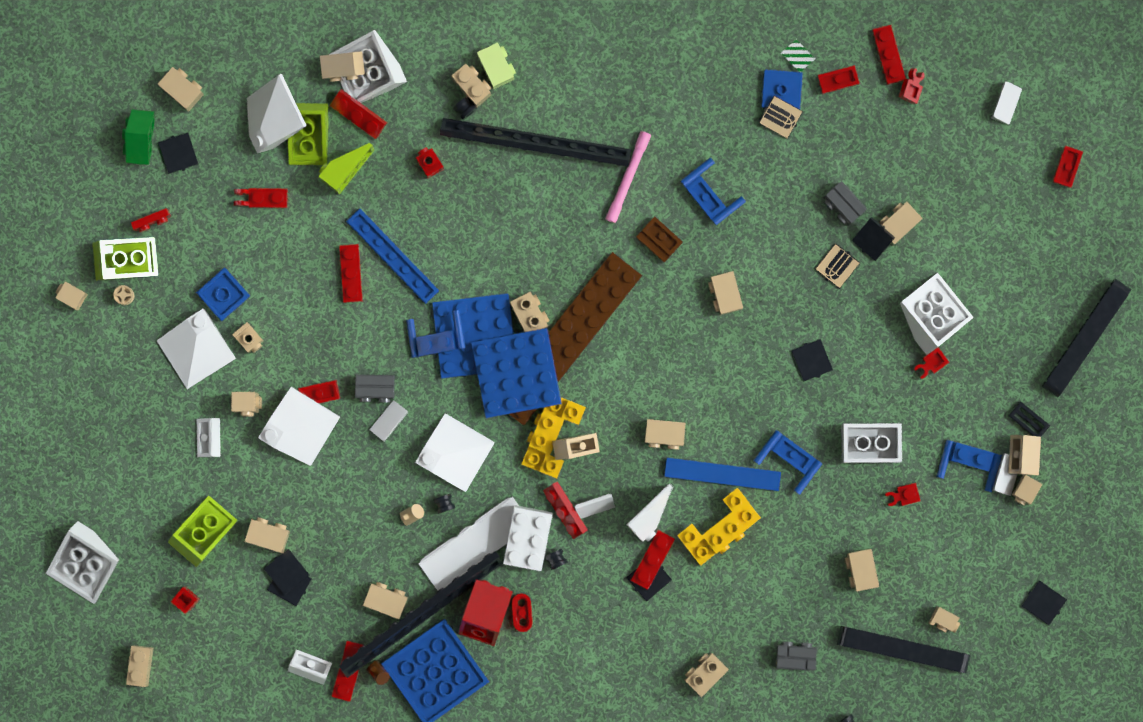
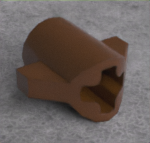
(378, 673)

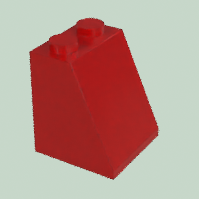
(485, 612)

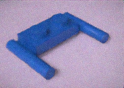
(706, 197)
(436, 342)
(793, 455)
(970, 457)

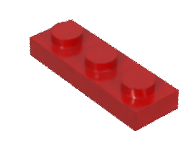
(889, 54)
(358, 114)
(351, 273)
(565, 510)
(653, 559)
(345, 686)

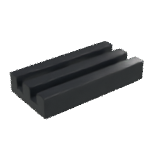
(1033, 414)

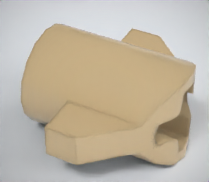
(412, 514)

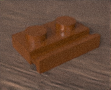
(659, 239)

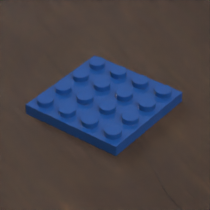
(480, 319)
(516, 373)
(435, 672)

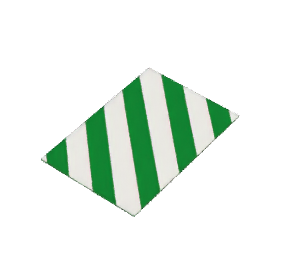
(798, 55)

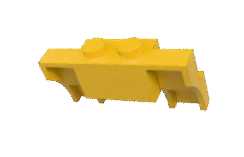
(547, 430)
(722, 533)

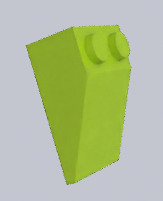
(311, 143)
(342, 169)
(125, 258)
(202, 531)

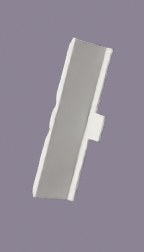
(470, 546)

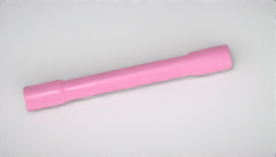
(616, 206)

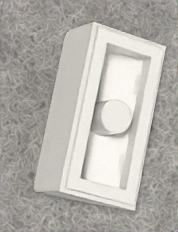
(1006, 103)
(388, 420)
(208, 437)
(1004, 481)
(595, 506)
(309, 667)

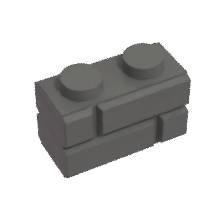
(844, 203)
(375, 387)
(796, 657)

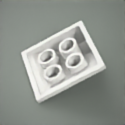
(380, 68)
(272, 115)
(934, 313)
(196, 348)
(299, 426)
(455, 452)
(648, 518)
(83, 562)

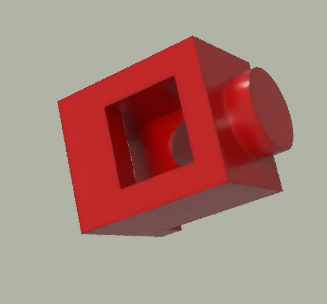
(429, 169)
(185, 600)

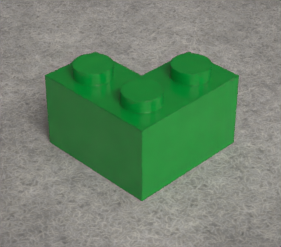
(138, 136)

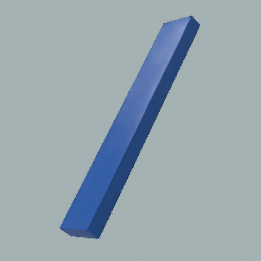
(392, 256)
(722, 474)

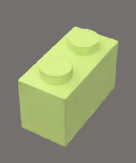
(496, 66)

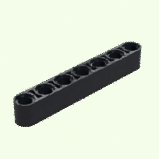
(1087, 338)
(903, 649)

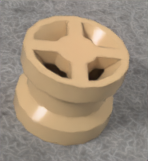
(123, 291)

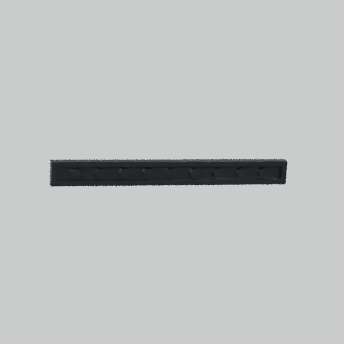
(535, 142)
(422, 613)

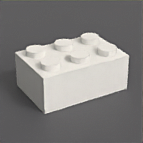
(871, 443)
(528, 538)

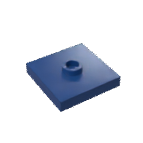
(783, 85)
(223, 294)

